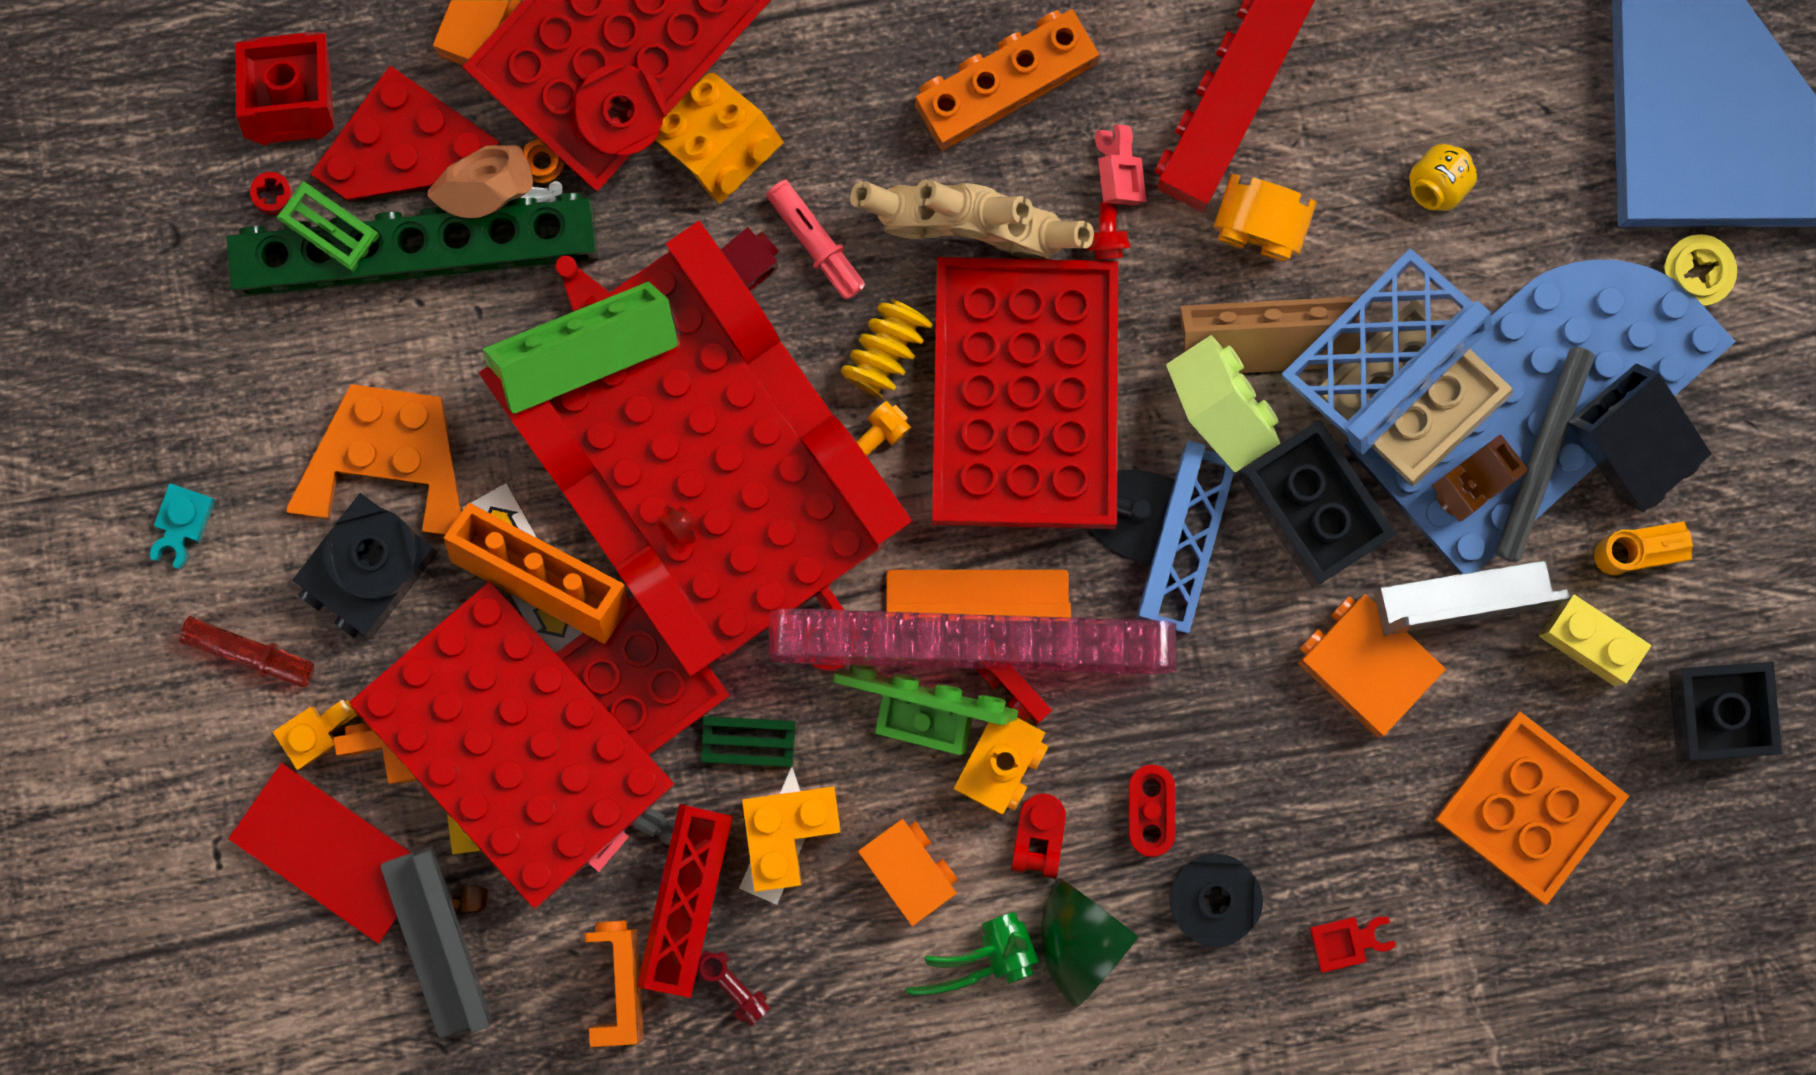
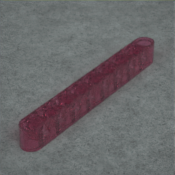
(972, 641)

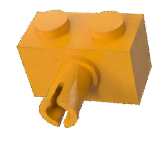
(999, 764)

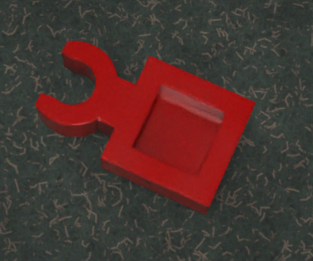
(1343, 943)

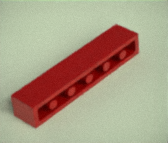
(1229, 99)

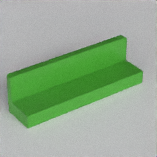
(582, 346)

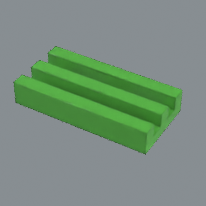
(359, 248)

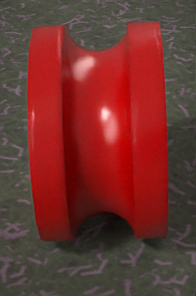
(260, 185)

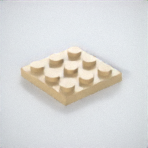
(1440, 417)

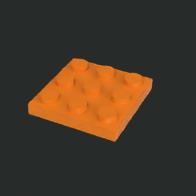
(1531, 808)

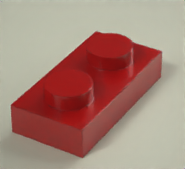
(1023, 696)

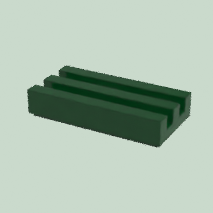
(709, 739)

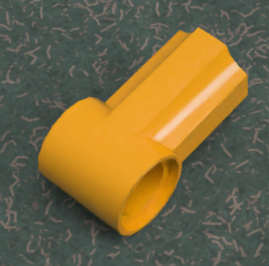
(1645, 548)

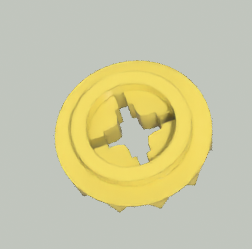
(1707, 251)

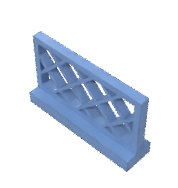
(1415, 377)

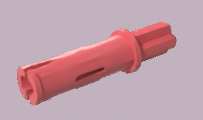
(815, 240)

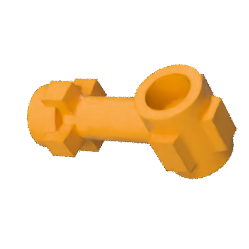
(887, 424)

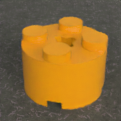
(1265, 217)

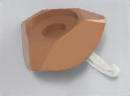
(487, 182)

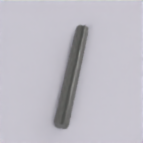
(1544, 454)

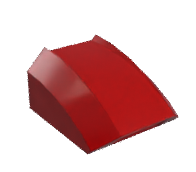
(284, 87)

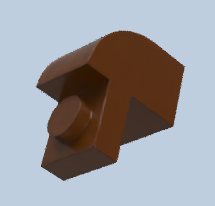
(1479, 478)

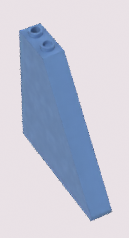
(1709, 119)

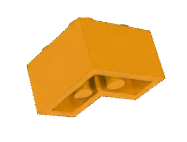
(774, 826)

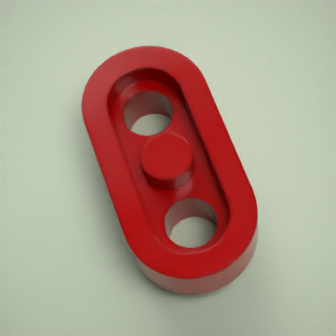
(1151, 810)

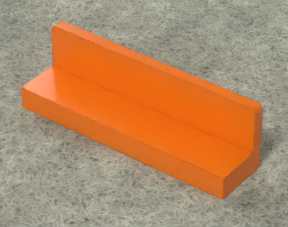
(980, 592)

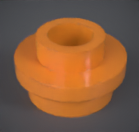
(542, 176)

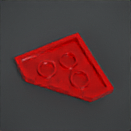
(397, 142)

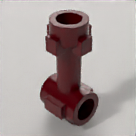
(714, 967)

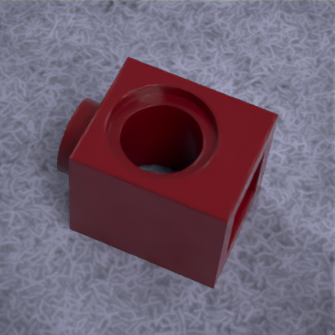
(752, 257)

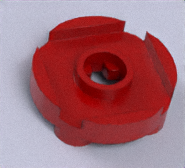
(644, 117)

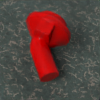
(1107, 241)

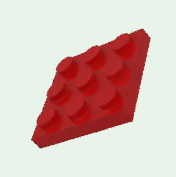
(643, 680)

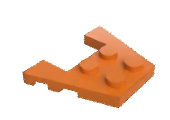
(384, 438)

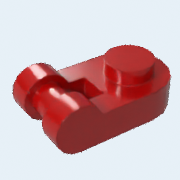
(1042, 819)

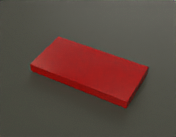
(322, 850)

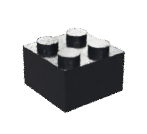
(1725, 712)

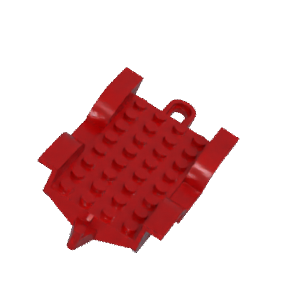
(731, 439)

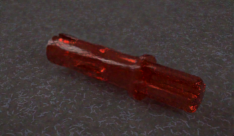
(247, 652)

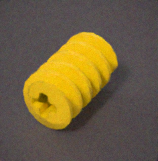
(885, 348)

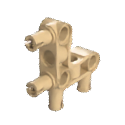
(971, 212)

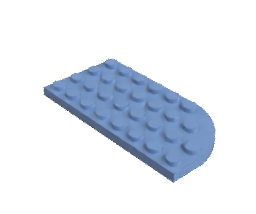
(1604, 306)

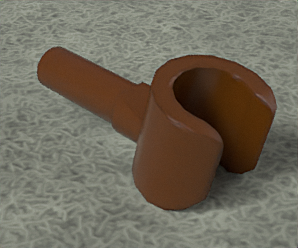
(471, 899)

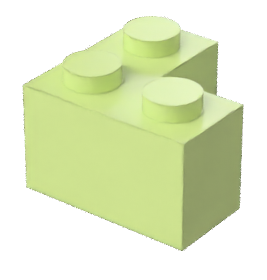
(1223, 403)

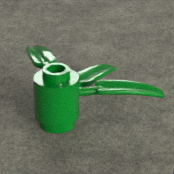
(1004, 943)

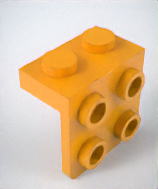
(718, 136)

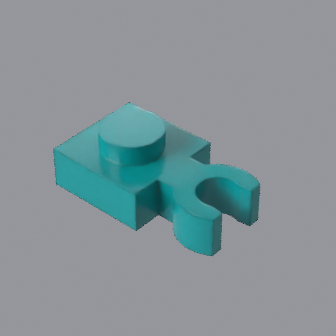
(183, 517)

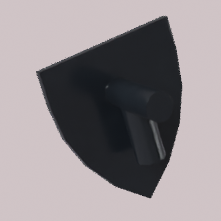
(1140, 514)

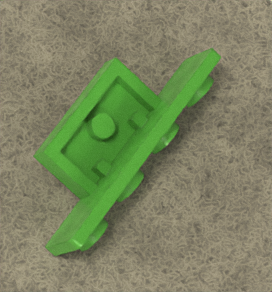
(925, 715)

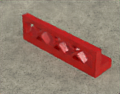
(691, 903)

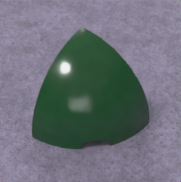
(1080, 942)

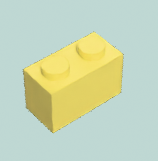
(1595, 640)

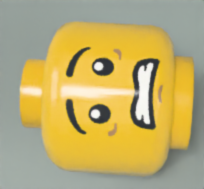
(1442, 177)

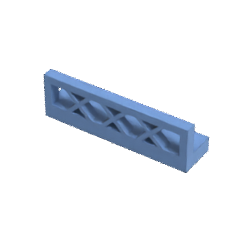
(1171, 531)

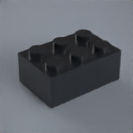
(1316, 504)

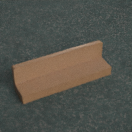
(1269, 333)

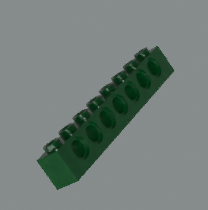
(577, 238)

